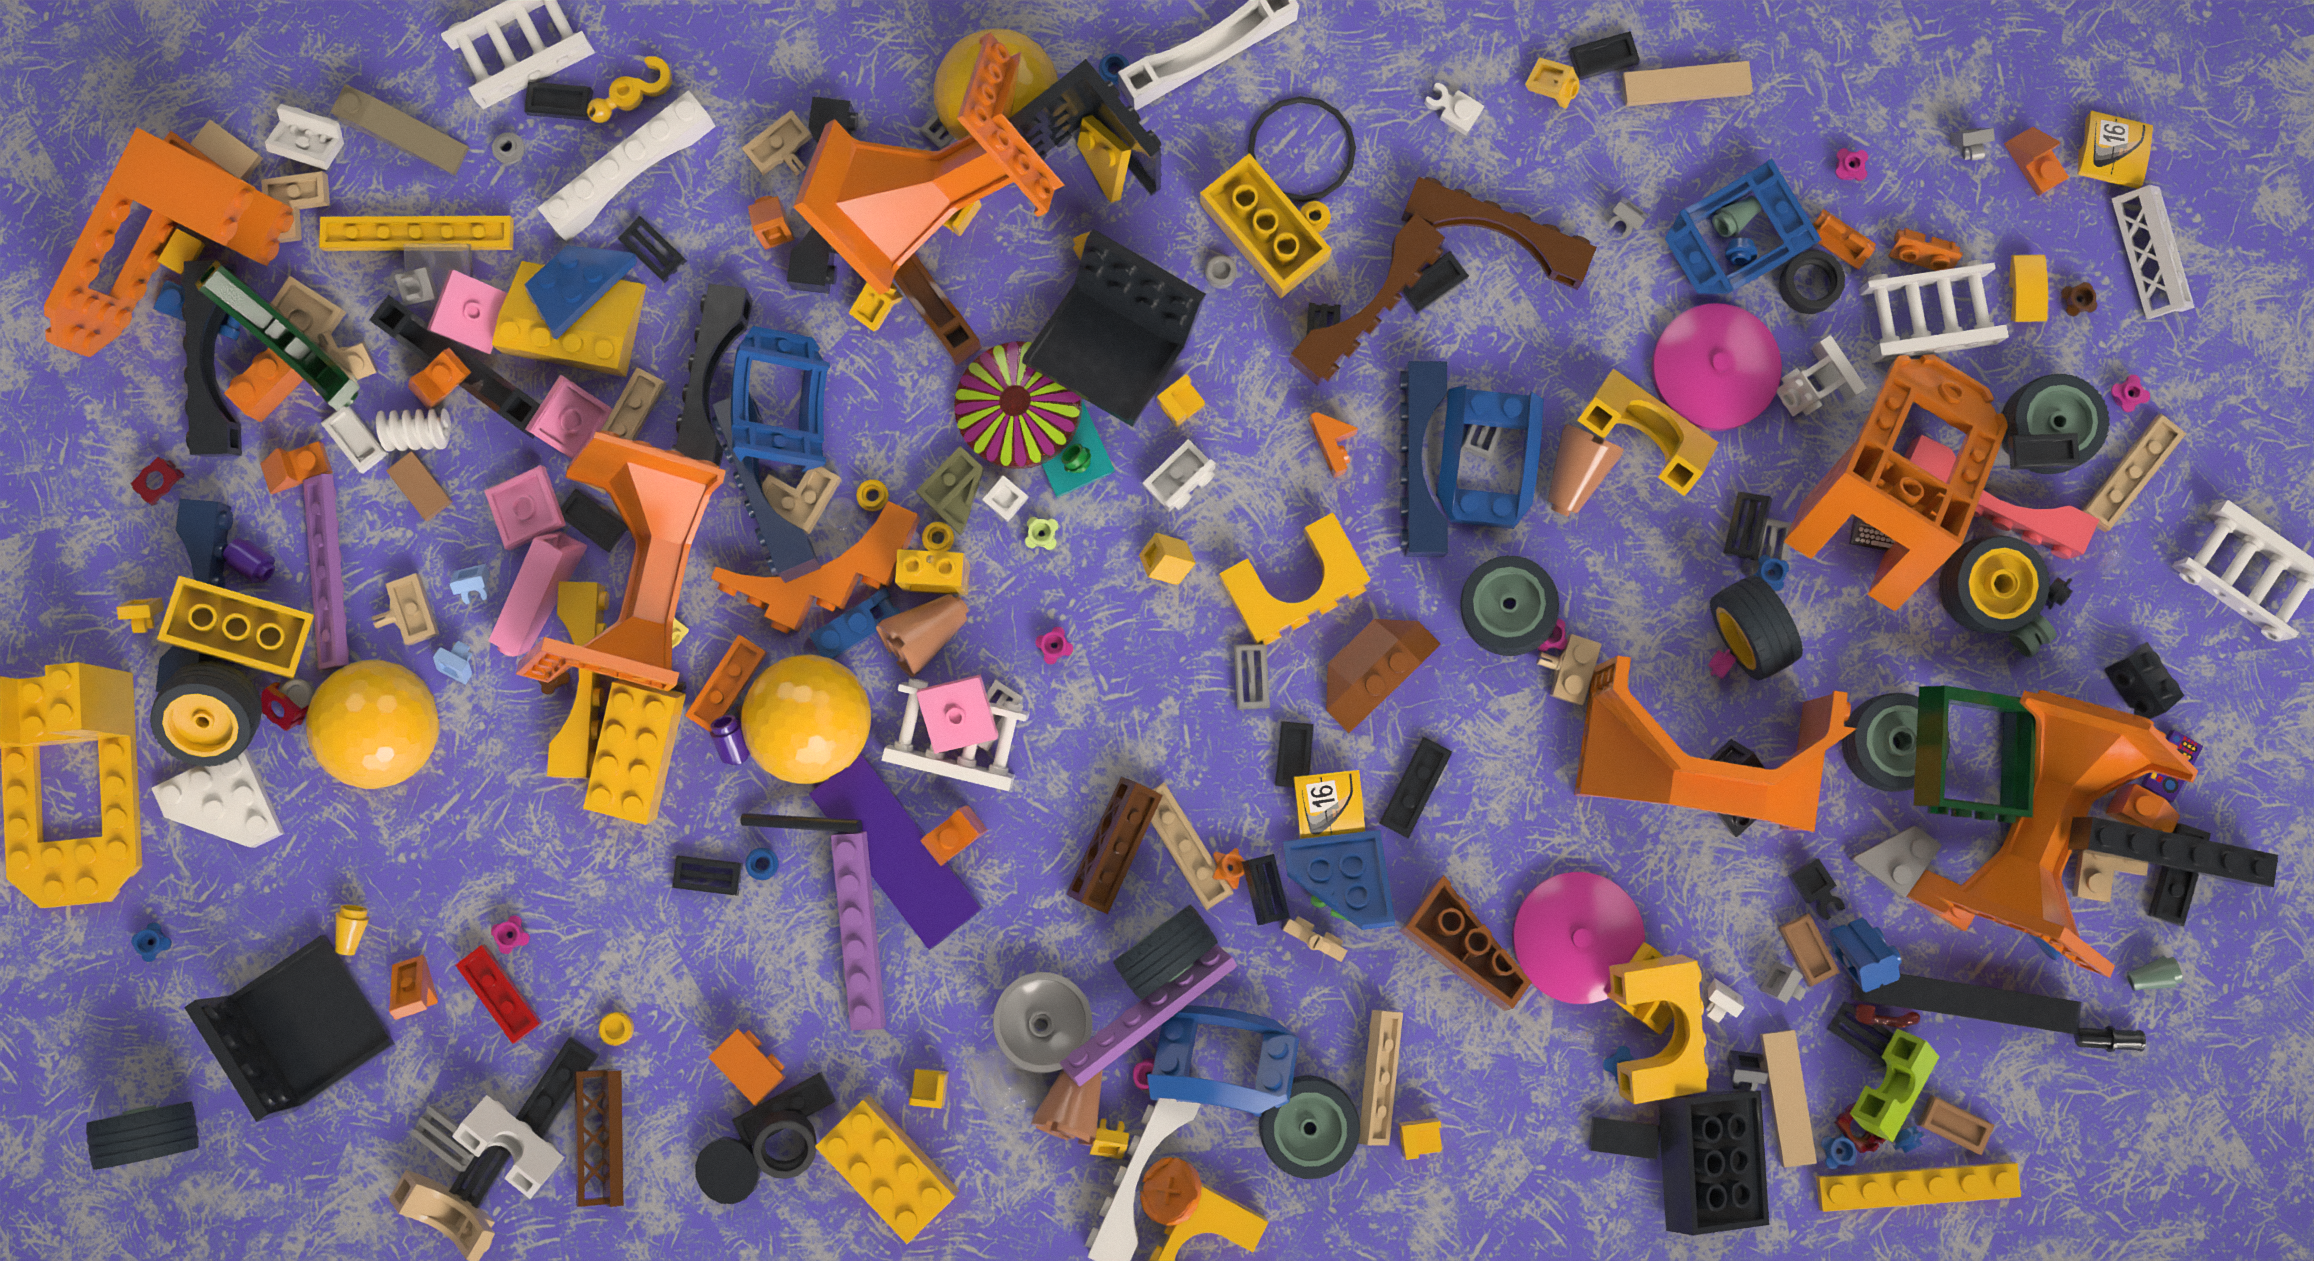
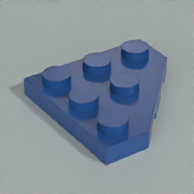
(1345, 874)

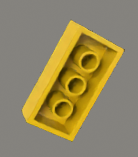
(1265, 225)
(235, 627)
(634, 751)
(887, 1169)

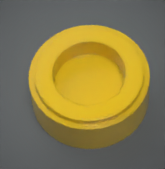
(616, 1028)

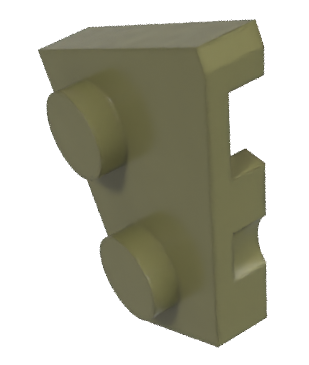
(953, 488)

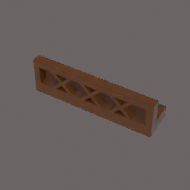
(1114, 845)
(611, 1138)

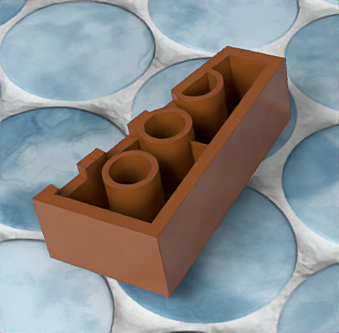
(1458, 940)

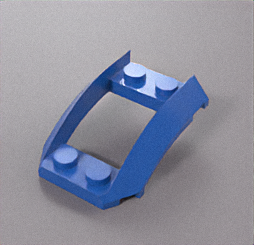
(1780, 207)
(1492, 410)
(774, 442)
(1175, 1054)

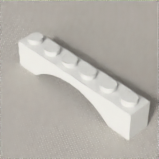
(1167, 70)
(586, 195)
(1117, 1233)

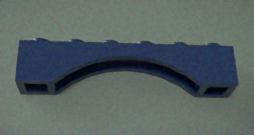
(1424, 524)
(204, 532)
(787, 544)

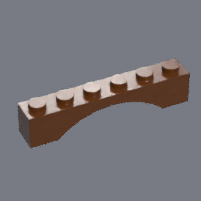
(1559, 255)
(936, 310)
(1325, 347)

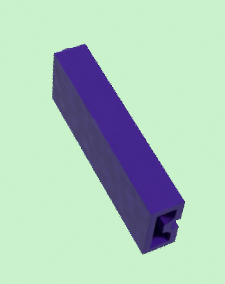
(923, 891)

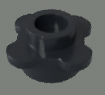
(2059, 592)

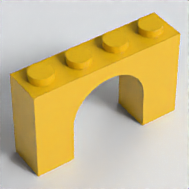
(1682, 443)
(1267, 616)
(1681, 1064)
(1216, 1215)

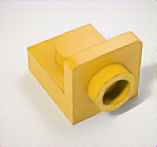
(1554, 81)
(873, 308)

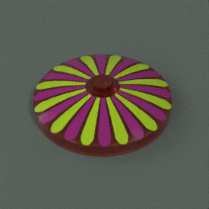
(1013, 411)

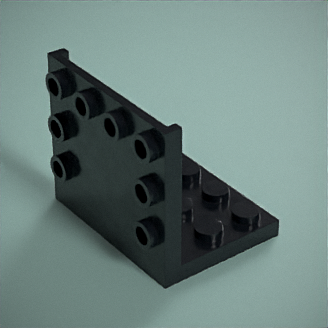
(1080, 94)
(1116, 329)
(292, 1031)

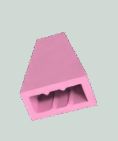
(535, 591)

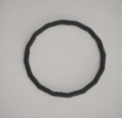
(1303, 198)

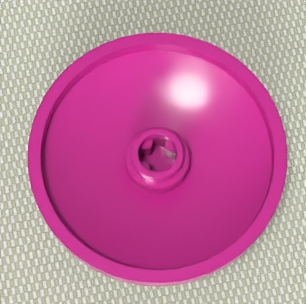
(1716, 366)
(1572, 934)

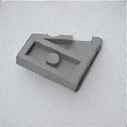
(1899, 860)

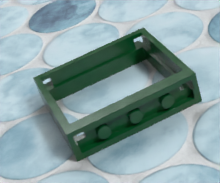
(2017, 754)

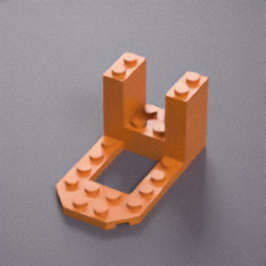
(178, 191)
(1897, 495)

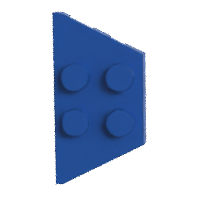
(575, 283)

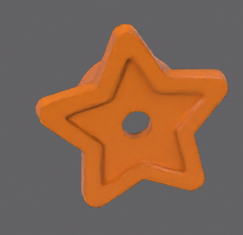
(1222, 873)

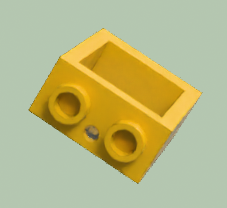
(936, 575)

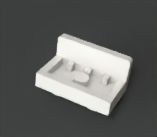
(305, 137)
(1179, 476)

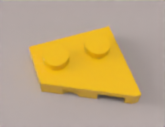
(1105, 155)

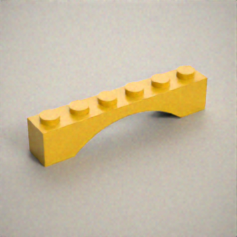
(574, 747)

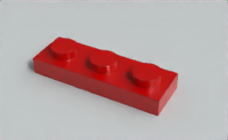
(498, 994)

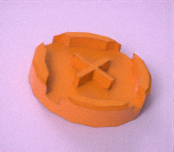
(1170, 1191)

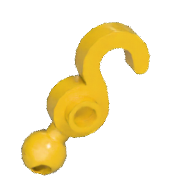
(628, 91)

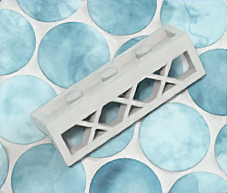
(2165, 249)

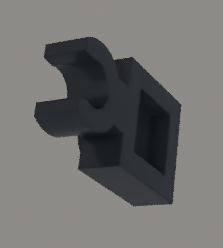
(1815, 884)

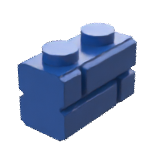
(1865, 954)

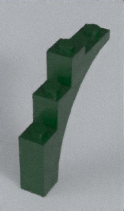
(284, 338)

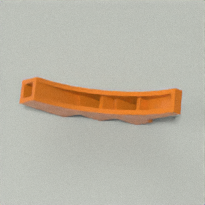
(834, 582)

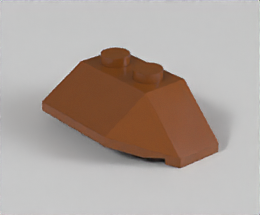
(1374, 667)

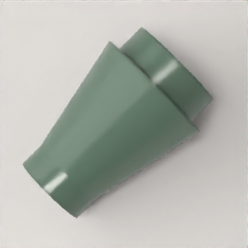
(1734, 217)
(2156, 975)

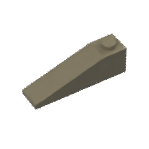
(398, 129)

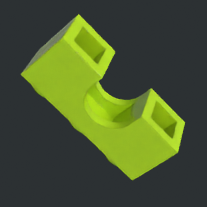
(1908, 1068)

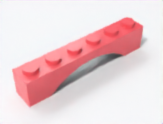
(2060, 529)

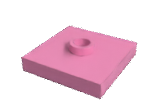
(467, 311)
(568, 417)
(525, 507)
(957, 714)

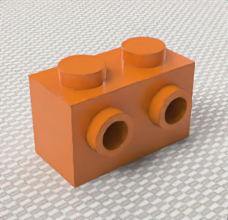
(263, 385)
(747, 1066)

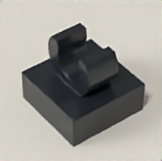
(1747, 1068)

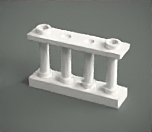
(516, 74)
(1953, 336)
(2254, 538)
(965, 766)

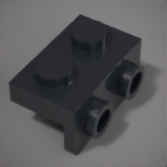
(2144, 682)

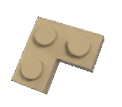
(299, 193)
(806, 502)
(2096, 873)

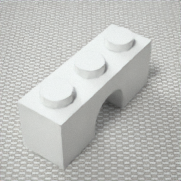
(492, 1125)

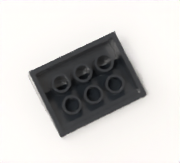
(1713, 1162)

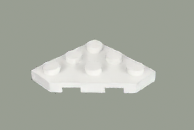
(222, 802)

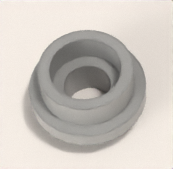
(516, 152)

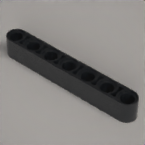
(1976, 1002)

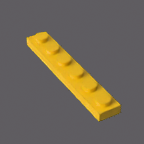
(391, 232)
(1918, 1186)

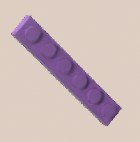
(326, 572)
(858, 930)
(1146, 1016)

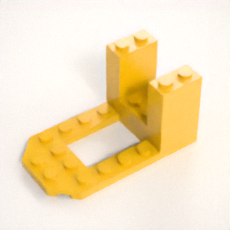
(66, 707)

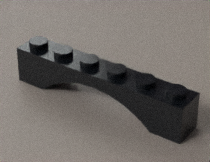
(813, 258)
(723, 320)
(481, 382)
(211, 424)
(2173, 851)

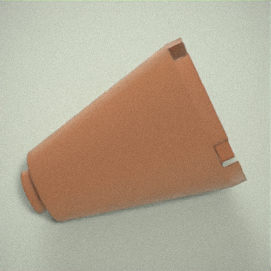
(1579, 468)
(922, 631)
(1071, 1109)

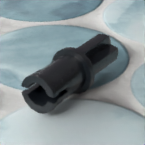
(2110, 1039)

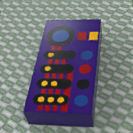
(2167, 786)

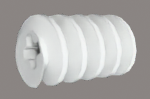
(413, 432)

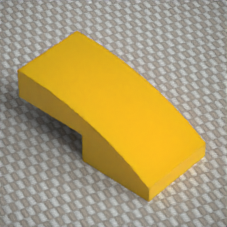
(2030, 288)

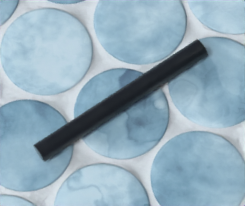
(801, 822)

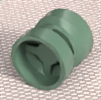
(2033, 635)

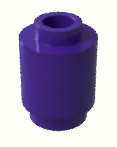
(249, 560)
(729, 740)

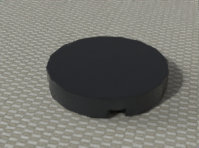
(727, 1170)

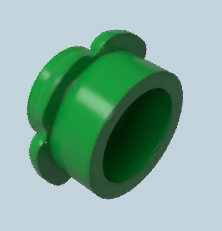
(1076, 458)

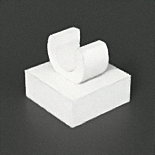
(1005, 498)
(1723, 1000)

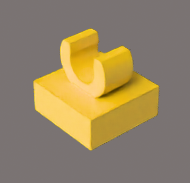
(140, 612)
(1110, 1142)

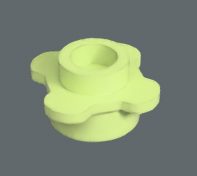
(1035, 526)

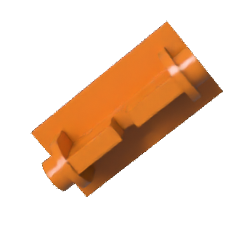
(1843, 240)
(1935, 255)

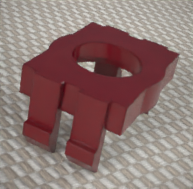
(170, 476)
(292, 713)
(1867, 1142)

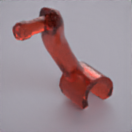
(1867, 1015)

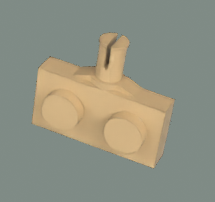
(779, 144)
(354, 358)
(409, 610)
(1572, 668)
(1303, 930)

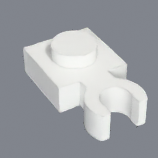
(1458, 110)

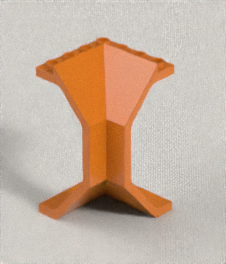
(889, 199)
(662, 505)
(2078, 758)
(1636, 760)

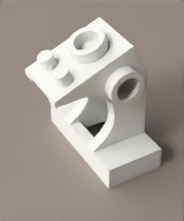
(1831, 372)

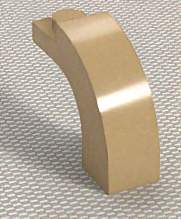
(434, 1204)

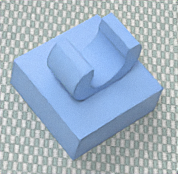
(470, 579)
(454, 663)

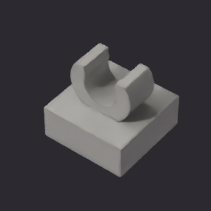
(1972, 141)
(1630, 214)
(416, 286)
(1783, 983)

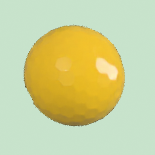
(954, 73)
(805, 718)
(372, 724)

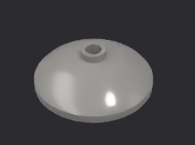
(1048, 999)

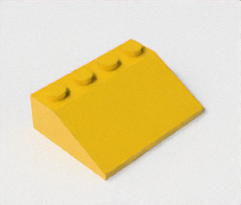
(595, 342)

